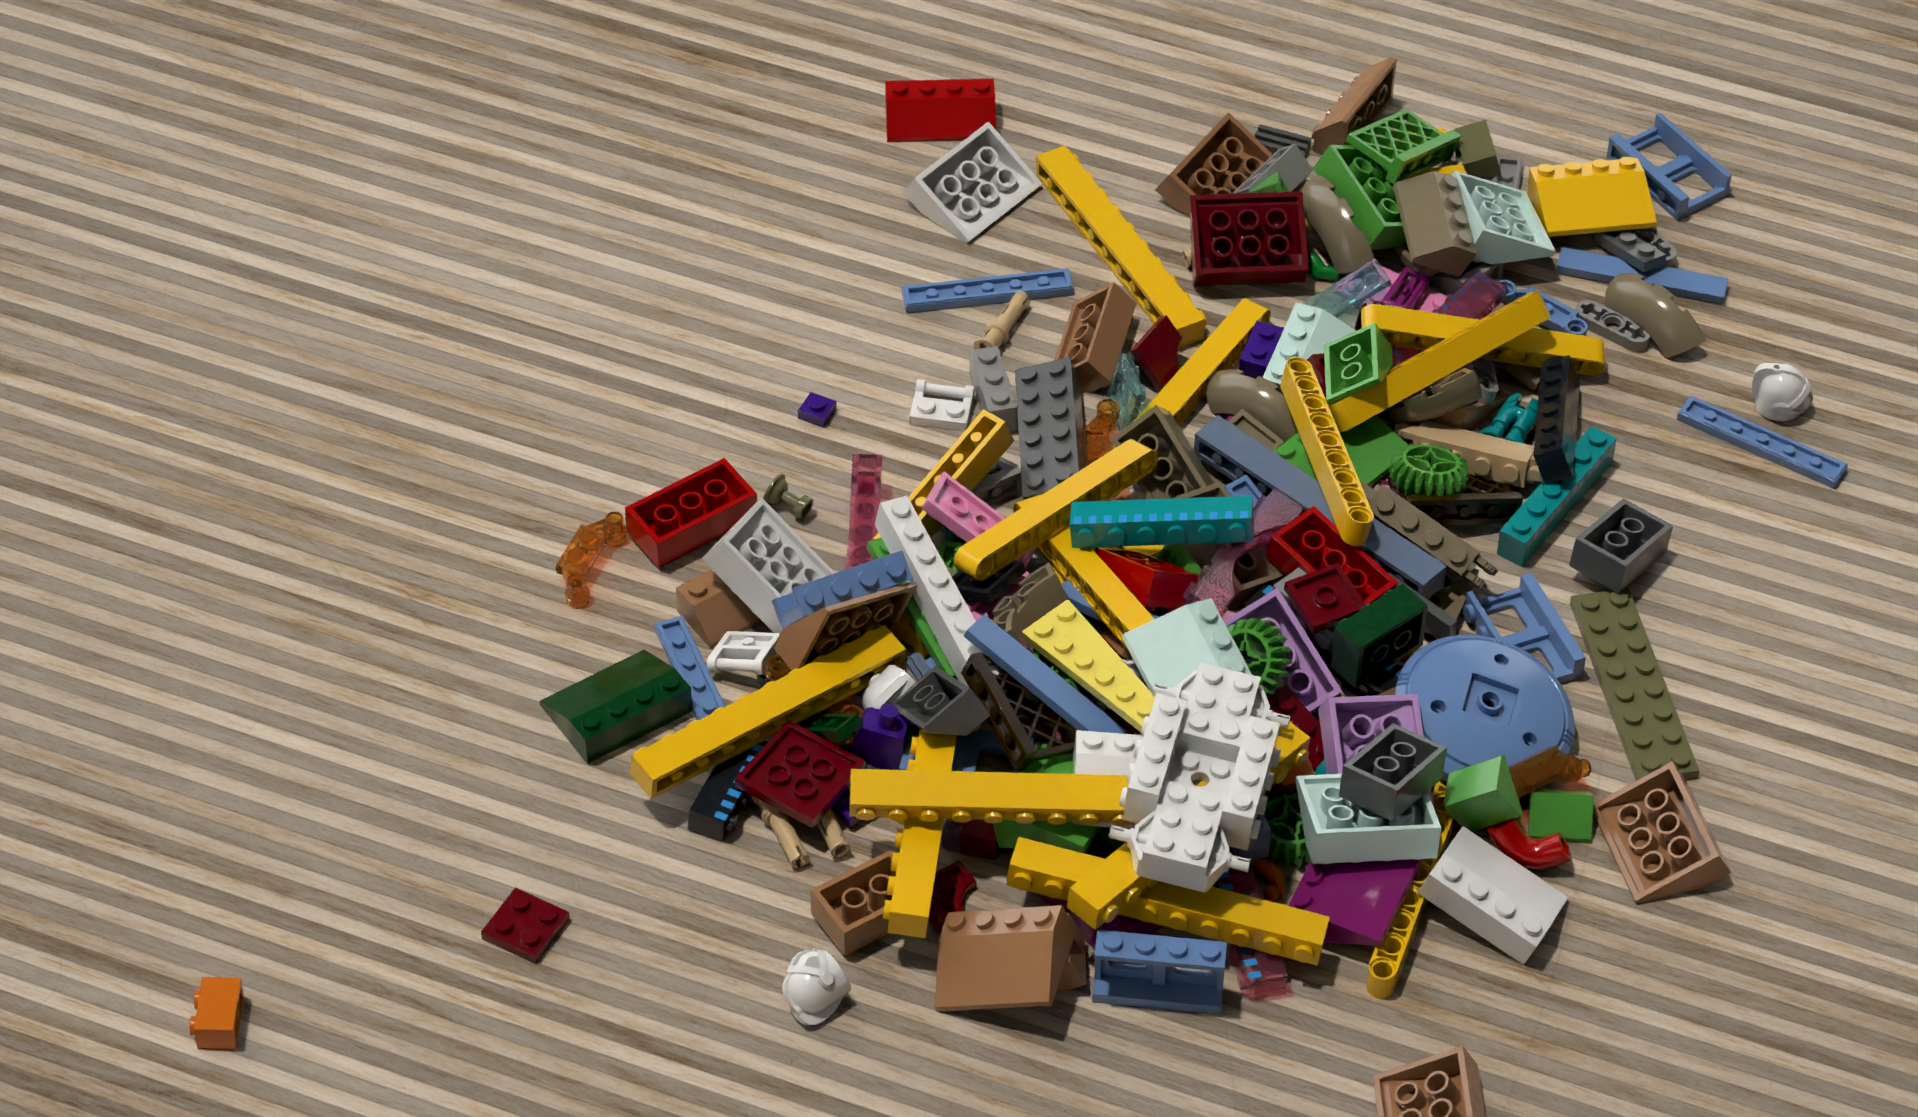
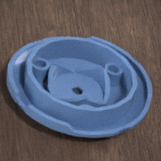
(1465, 670)

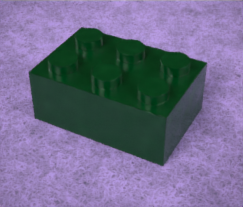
(1378, 635)

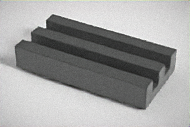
(1276, 139)

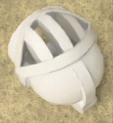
(1781, 391)
(886, 687)
(814, 986)

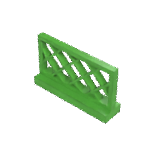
(1417, 157)

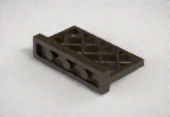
(1472, 506)
(1003, 720)

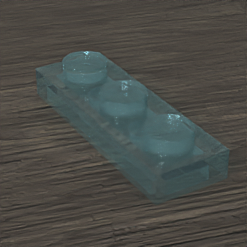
(1351, 290)

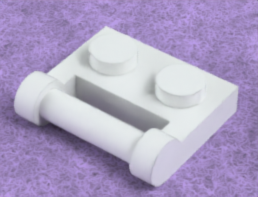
(941, 412)
(741, 649)

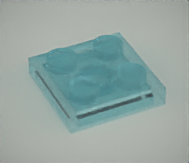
(1127, 390)

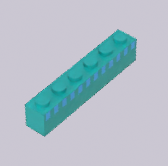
(1554, 500)
(1162, 521)

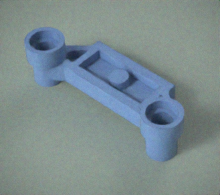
(1562, 316)

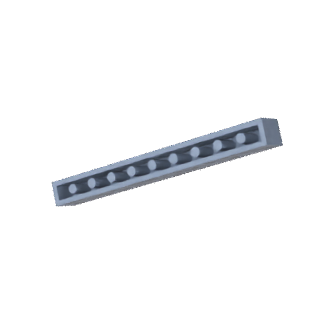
(1239, 455)

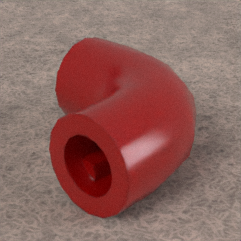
(1528, 851)

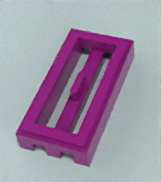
(1415, 296)

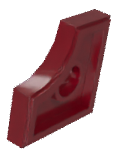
(1158, 352)
(949, 893)

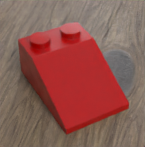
(1149, 578)

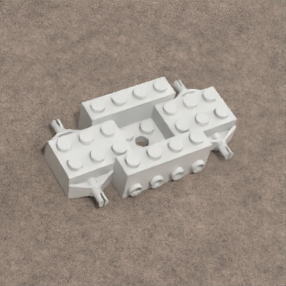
(1210, 731)

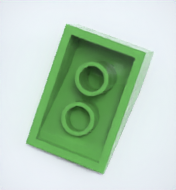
(1356, 362)

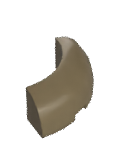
(1333, 223)
(1655, 312)
(1232, 391)
(1442, 398)
(1036, 597)

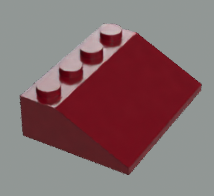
(1248, 238)

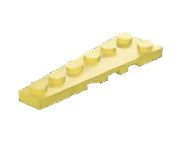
(1088, 659)

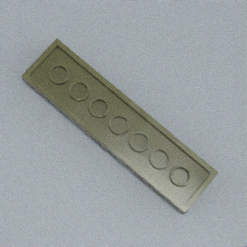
(1632, 683)

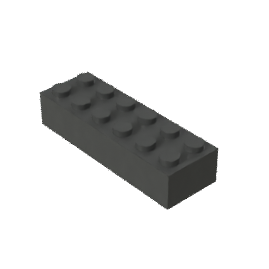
(1049, 425)

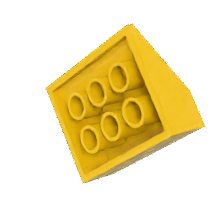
(1591, 196)

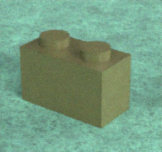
(1477, 150)

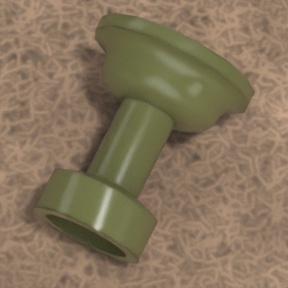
(778, 492)

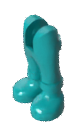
(1511, 413)

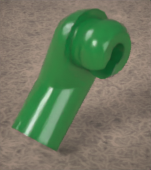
(1319, 270)

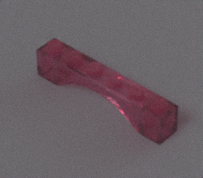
(864, 505)
(1217, 580)

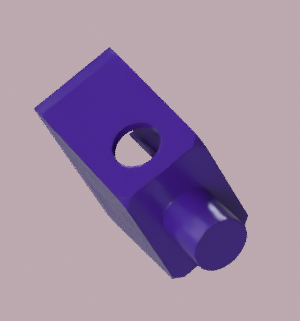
(880, 737)

